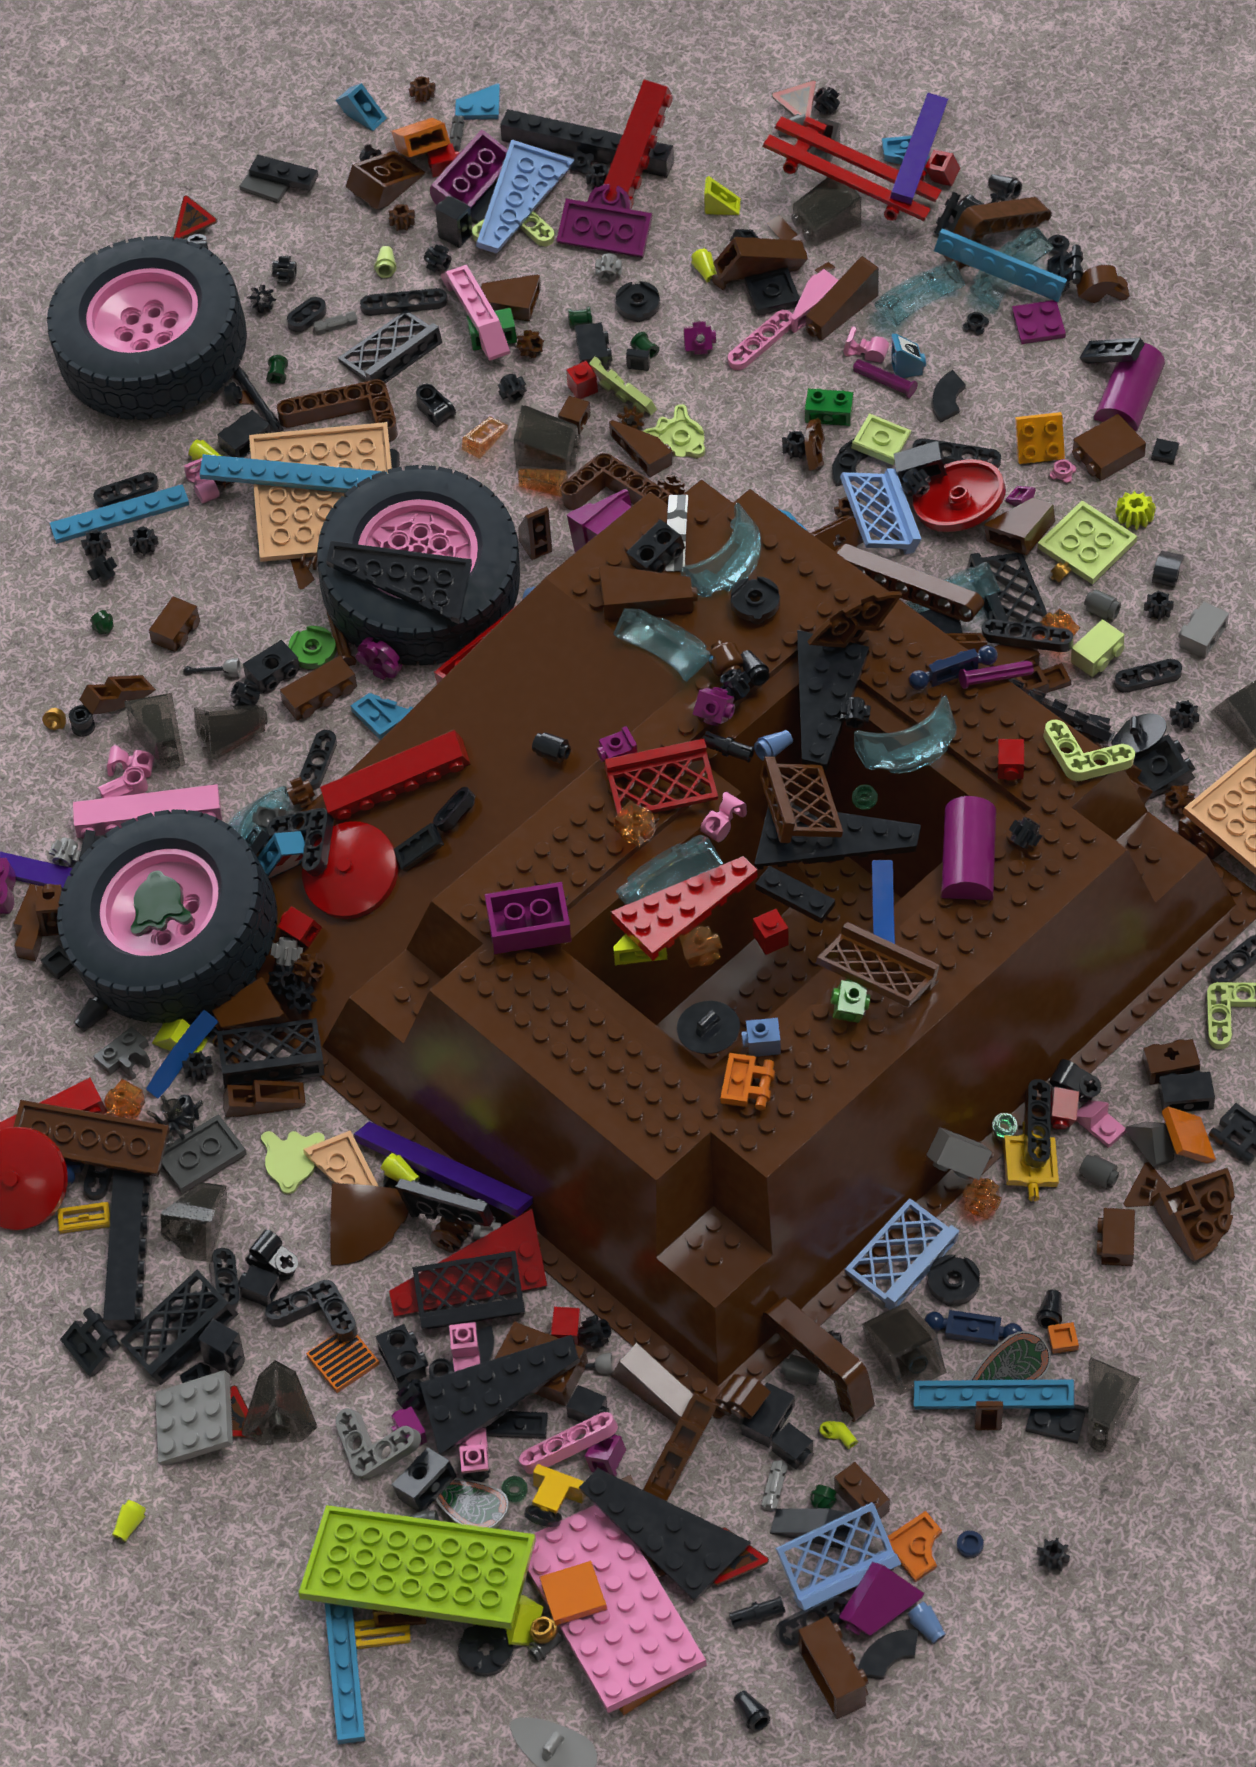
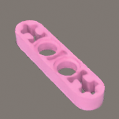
(758, 339)
(602, 1424)

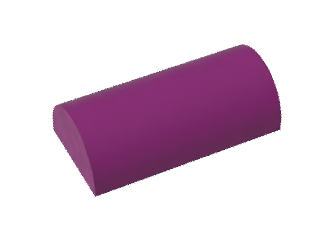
(471, 171)
(1131, 387)
(969, 849)

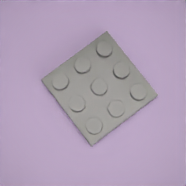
(194, 1418)

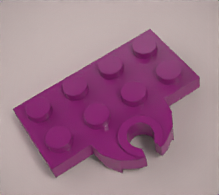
(605, 224)

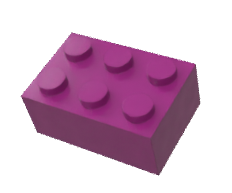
(528, 917)

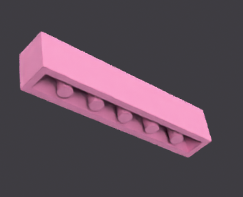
(107, 813)

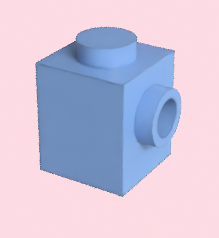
(762, 1037)

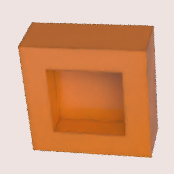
(1063, 1338)

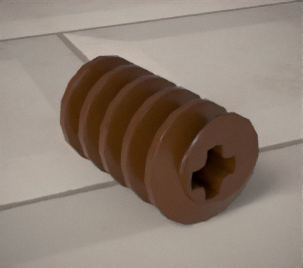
(448, 1234)

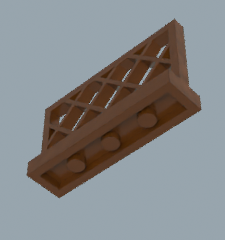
(781, 800)
(883, 955)

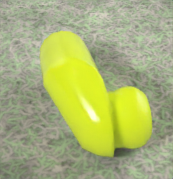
(838, 1431)

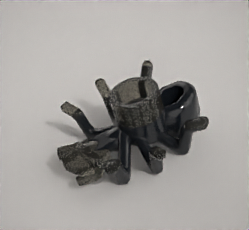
(176, 1113)

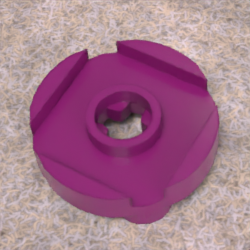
(379, 658)

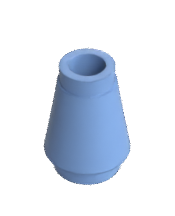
(772, 744)
(926, 1621)

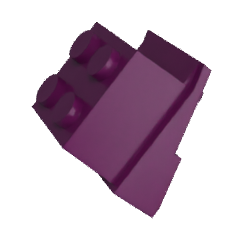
(593, 518)

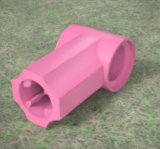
(124, 785)

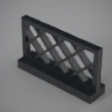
(398, 357)
(992, 604)
(272, 1067)
(470, 1313)
(174, 1356)

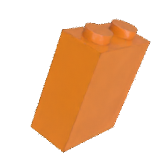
(420, 137)

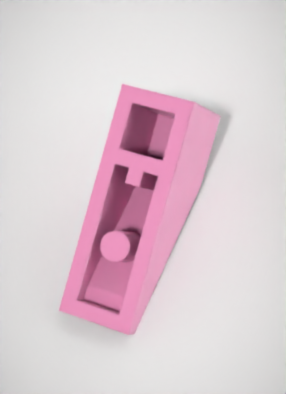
(814, 290)

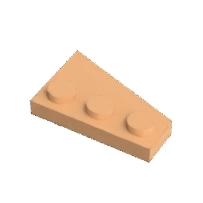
(341, 1160)

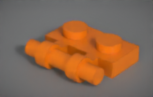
(739, 1078)

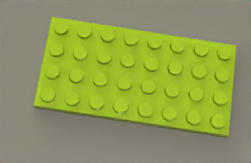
(418, 1567)

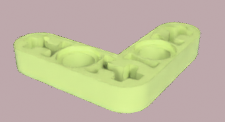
(532, 232)
(1071, 763)
(1228, 999)

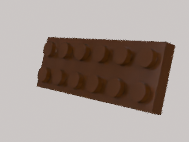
(98, 1137)

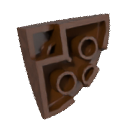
(854, 620)
(1198, 1212)
(363, 1220)

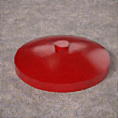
(962, 498)
(358, 872)
(30, 1178)

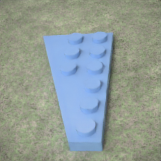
(521, 186)

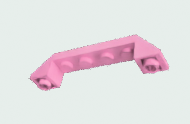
(479, 310)
(465, 1354)

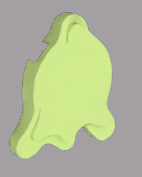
(680, 433)
(286, 1159)

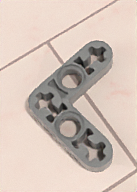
(370, 1452)

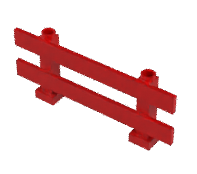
(812, 134)

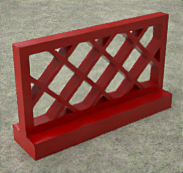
(660, 759)

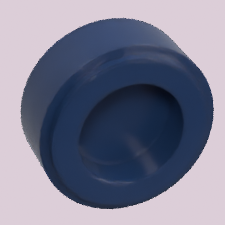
(970, 1544)

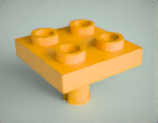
(1040, 438)

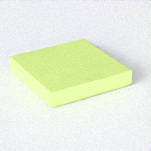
(880, 439)

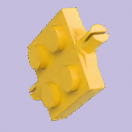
(1021, 1174)

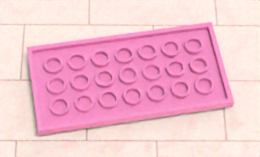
(640, 1636)

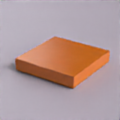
(1188, 1135)
(573, 1593)

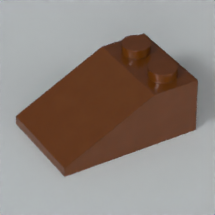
(382, 178)

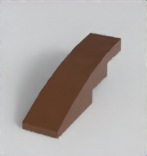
(1047, 679)
(680, 1446)

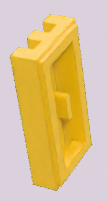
(85, 1217)
(379, 1632)

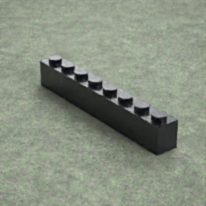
(568, 138)
(126, 1249)

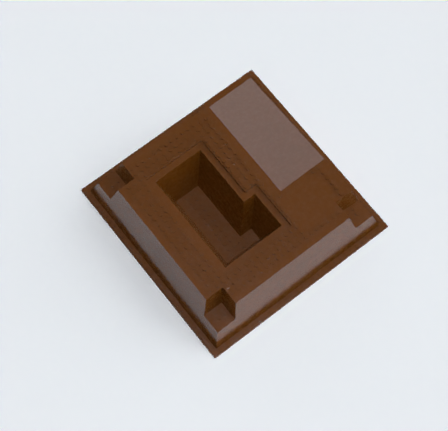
(572, 1069)

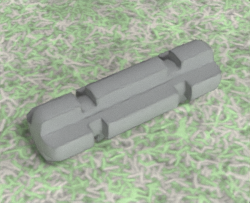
(335, 322)
(774, 1485)

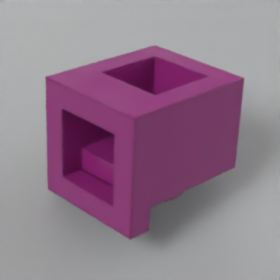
(617, 745)
(407, 1417)
(606, 1455)

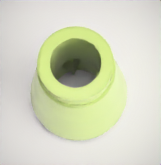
(385, 262)

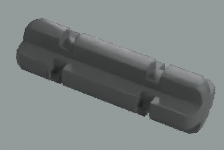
(457, 132)

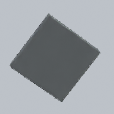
(263, 188)

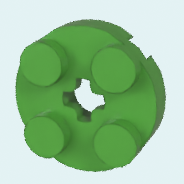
(307, 638)

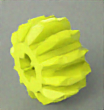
(1135, 509)

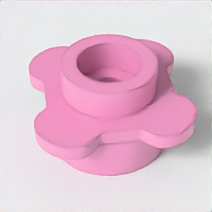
(1063, 465)

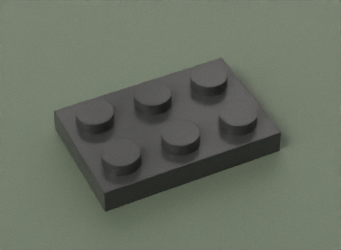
(201, 1154)

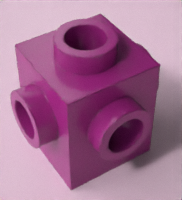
(693, 331)
(714, 706)

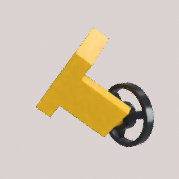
(551, 1493)

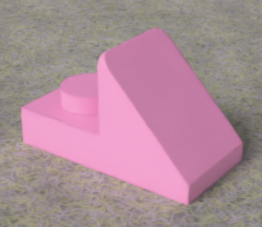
(1099, 1123)

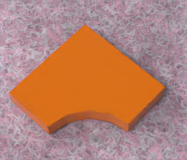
(914, 1545)

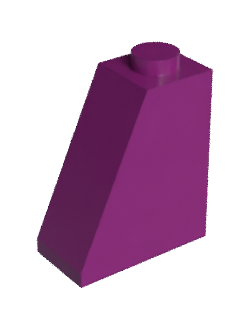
(878, 1600)

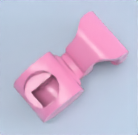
(874, 350)
(204, 489)
(139, 759)
(718, 824)

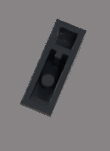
(797, 1522)

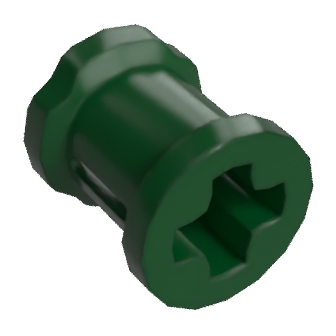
(579, 317)
(641, 342)
(277, 369)

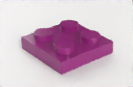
(1038, 322)

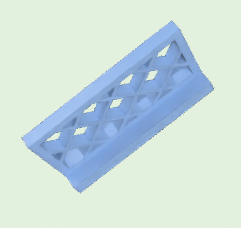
(897, 509)
(922, 1262)
(839, 1580)

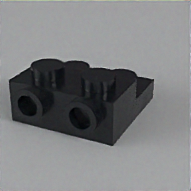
(1164, 766)

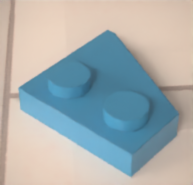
(378, 713)

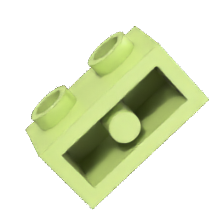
(1097, 648)

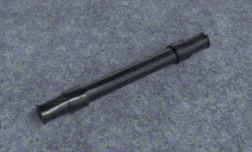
(269, 416)

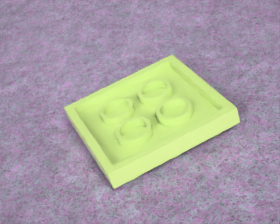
(1087, 542)

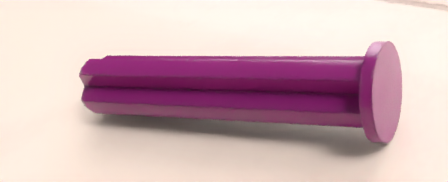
(885, 377)
(995, 673)

